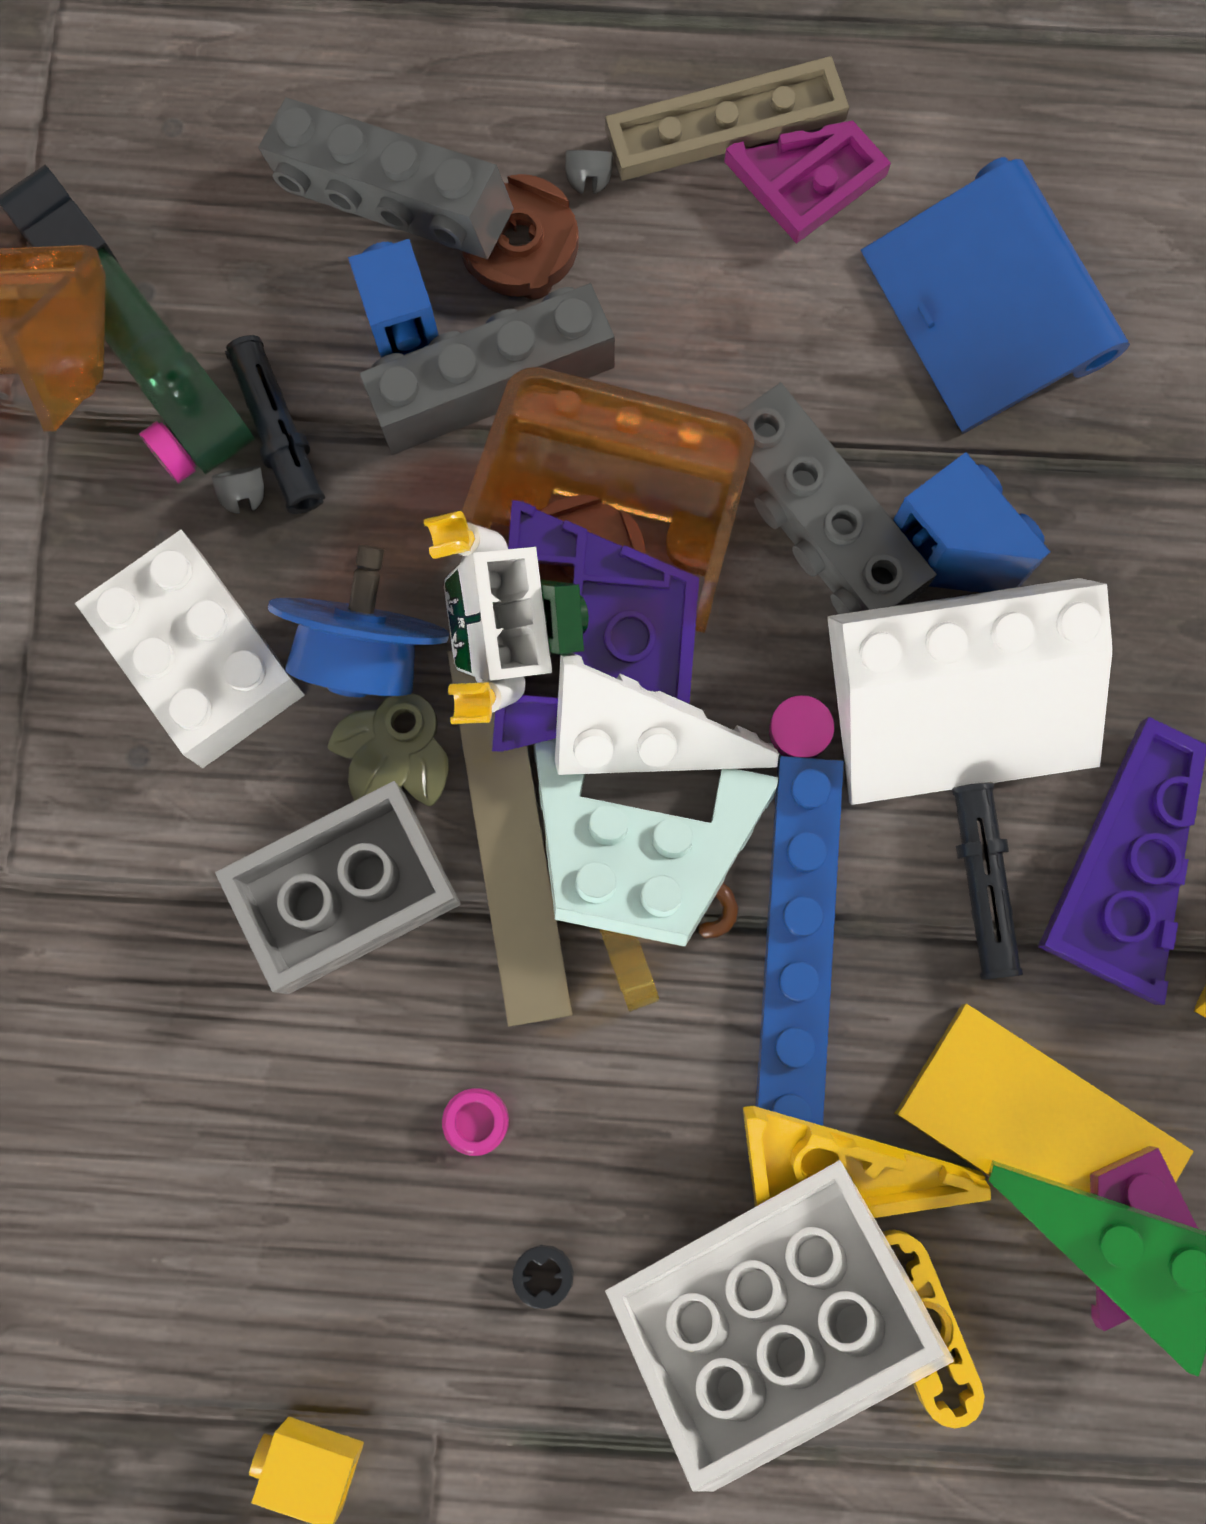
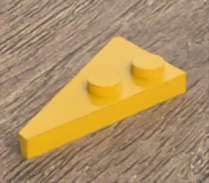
(887, 1177)

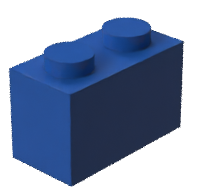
(394, 297)

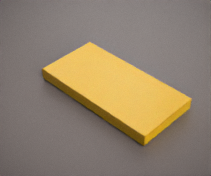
(1012, 1104)

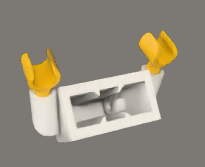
(492, 616)

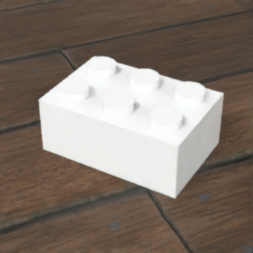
(189, 649)

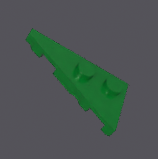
(1133, 1256)

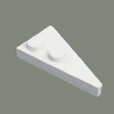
(625, 728)

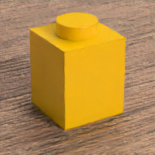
(304, 1471)

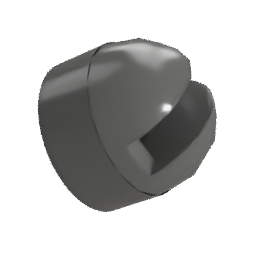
(588, 163)
(239, 485)

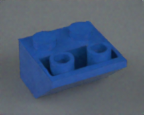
(970, 530)

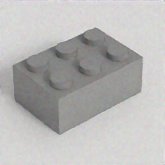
(337, 889)

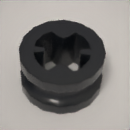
(546, 1297)

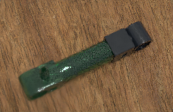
(133, 329)

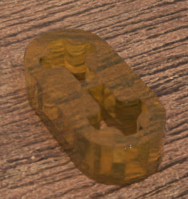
(630, 969)

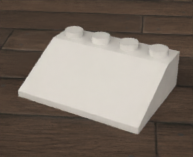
(972, 688)
(775, 1328)

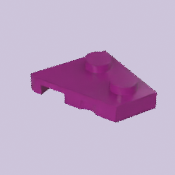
(809, 174)

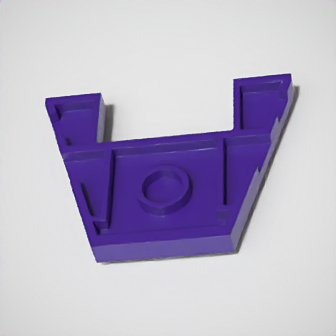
(636, 611)

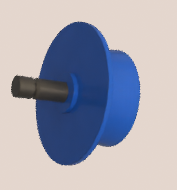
(353, 644)

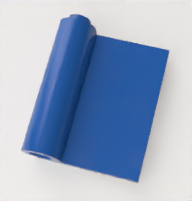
(994, 295)

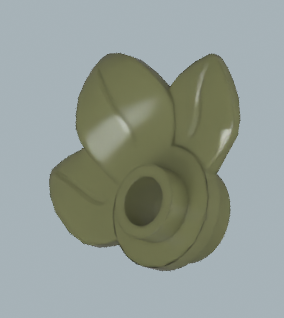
(388, 756)

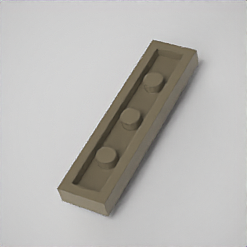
(717, 117)

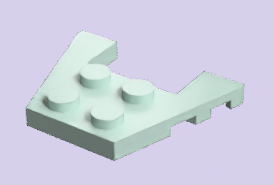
(640, 866)

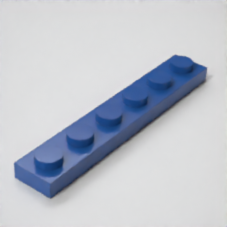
(800, 938)

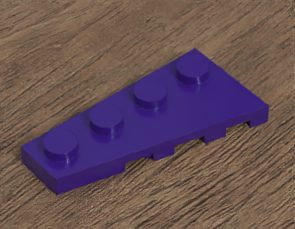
(1129, 873)

